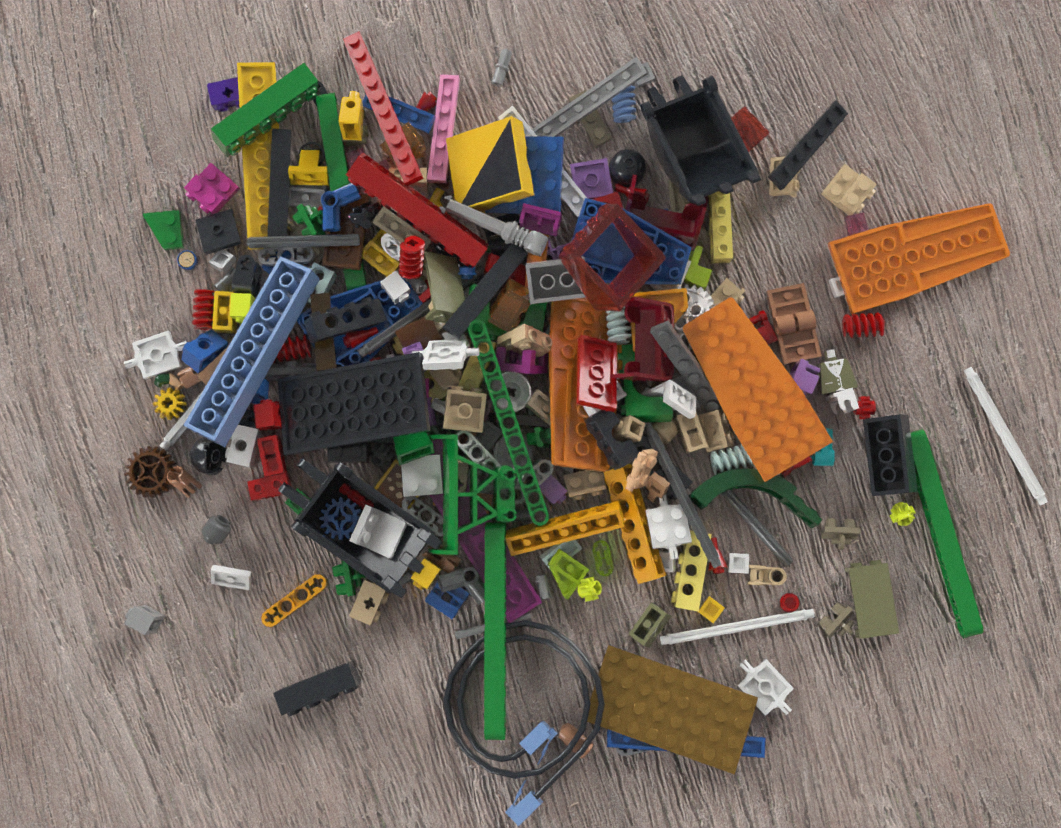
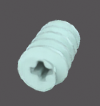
(617, 327)
(729, 459)

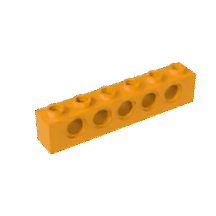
(565, 528)
(654, 566)

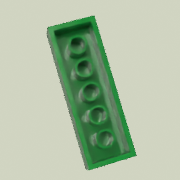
(265, 110)

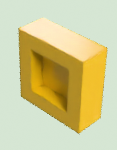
(711, 609)

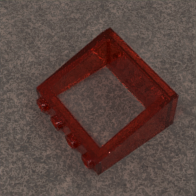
(630, 279)

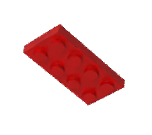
(594, 368)

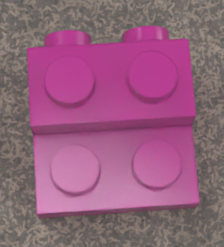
(211, 189)

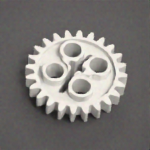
(698, 302)

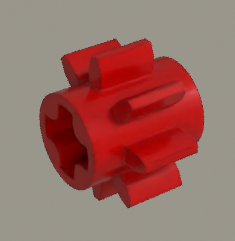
(865, 408)

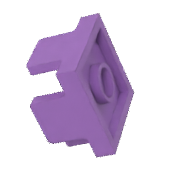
(805, 376)

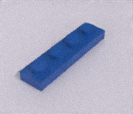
(418, 118)

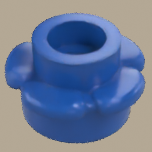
(467, 272)

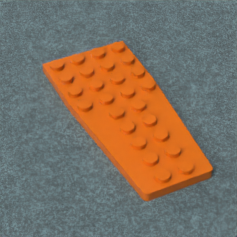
(916, 255)
(755, 390)
(570, 440)

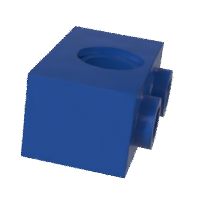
(203, 350)

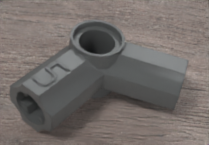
(456, 579)

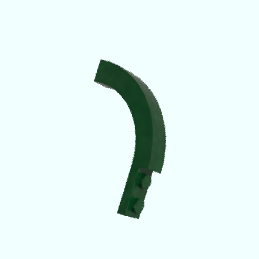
(751, 479)

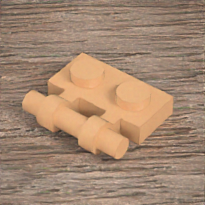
(641, 469)

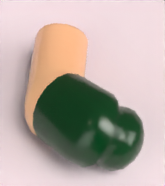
(167, 378)

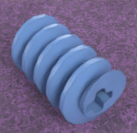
(622, 106)

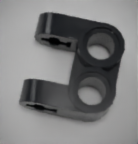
(246, 278)

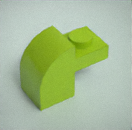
(697, 274)

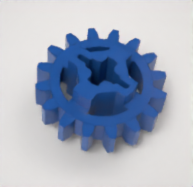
(340, 526)

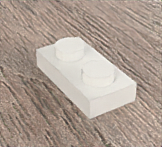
(231, 577)

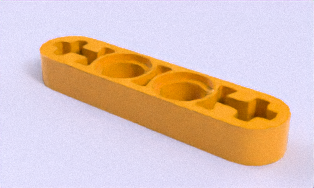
(295, 601)

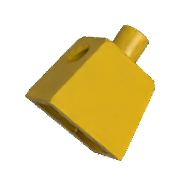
(351, 117)

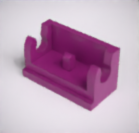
(540, 219)

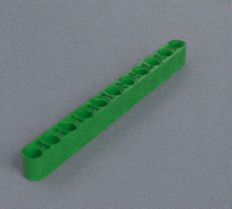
(336, 165)
(515, 430)
(944, 538)
(495, 632)

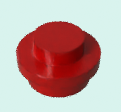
(789, 602)

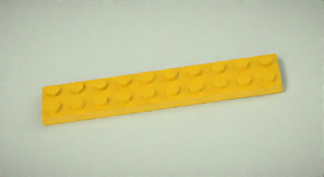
(252, 80)

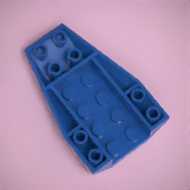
(611, 253)
(392, 311)

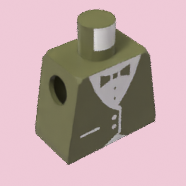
(834, 375)

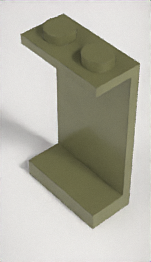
(444, 286)
(873, 599)

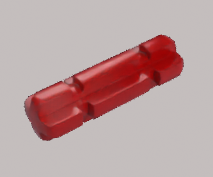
(355, 496)

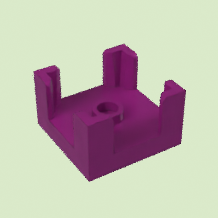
(522, 363)

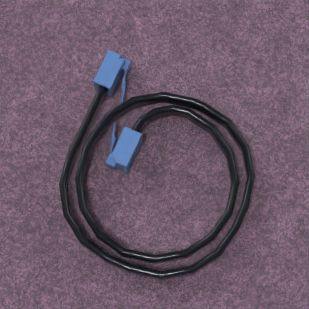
(539, 734)

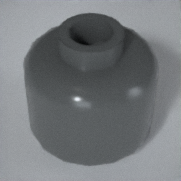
(216, 529)

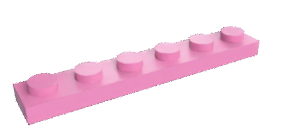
(443, 128)

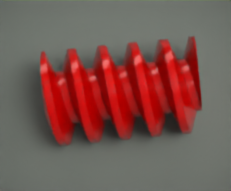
(411, 257)
(203, 308)
(863, 323)
(294, 349)

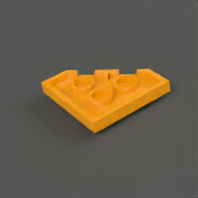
(675, 297)

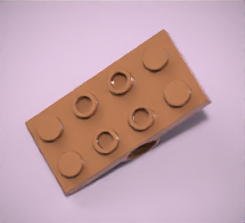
(793, 323)

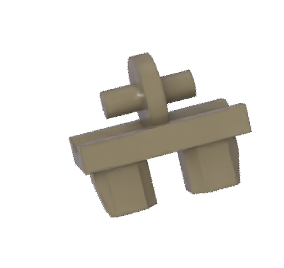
(840, 535)
(843, 615)

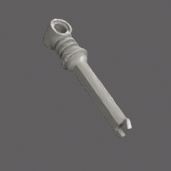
(510, 232)

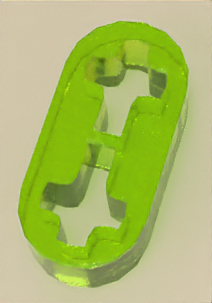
(598, 559)

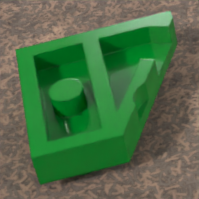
(166, 228)

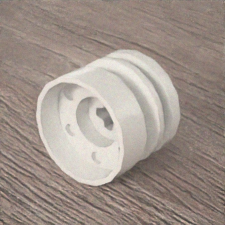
(522, 392)

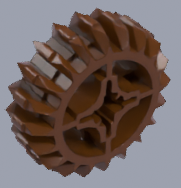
(139, 460)

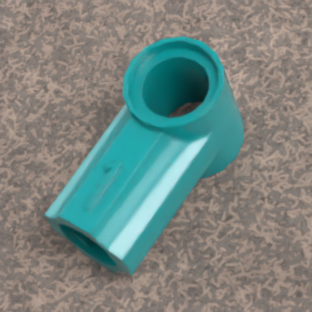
(826, 455)

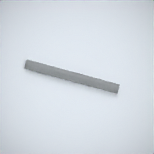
(481, 628)

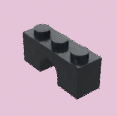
(601, 427)

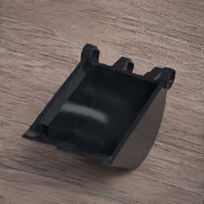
(697, 141)
(374, 566)

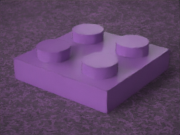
(592, 177)

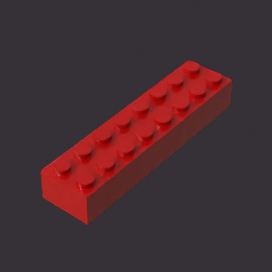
(417, 209)

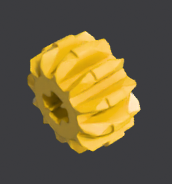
(166, 397)

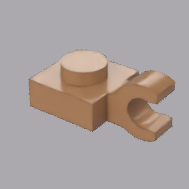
(658, 487)

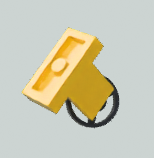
(309, 169)

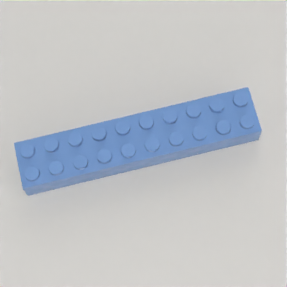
(252, 351)

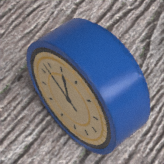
(187, 260)

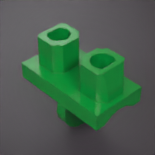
(312, 219)
(540, 437)
(348, 587)

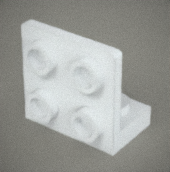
(675, 397)
(378, 531)

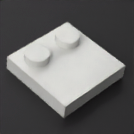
(422, 476)

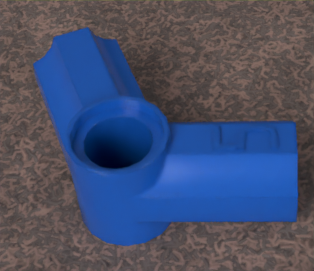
(331, 214)

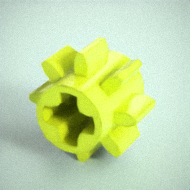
(902, 514)
(589, 589)

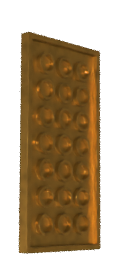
(673, 709)

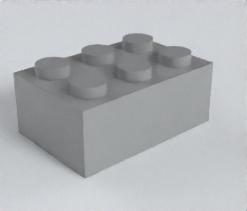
(551, 282)

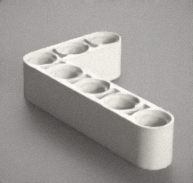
(485, 457)

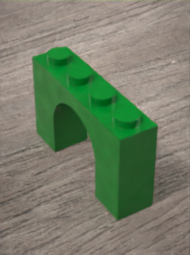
(532, 317)
(637, 405)

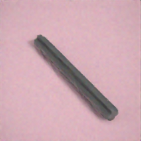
(304, 241)
(758, 528)

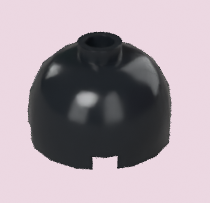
(625, 164)
(207, 456)

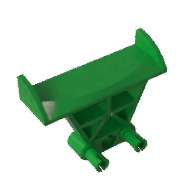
(502, 510)

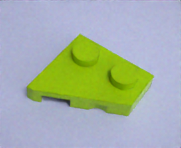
(567, 572)

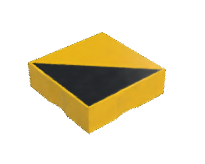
(490, 165)

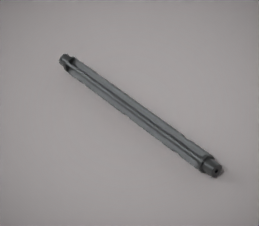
(416, 314)
(682, 496)

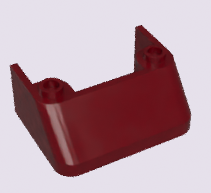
(682, 226)
(650, 359)

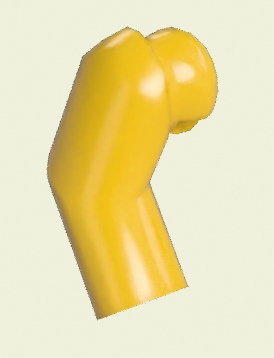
(436, 196)

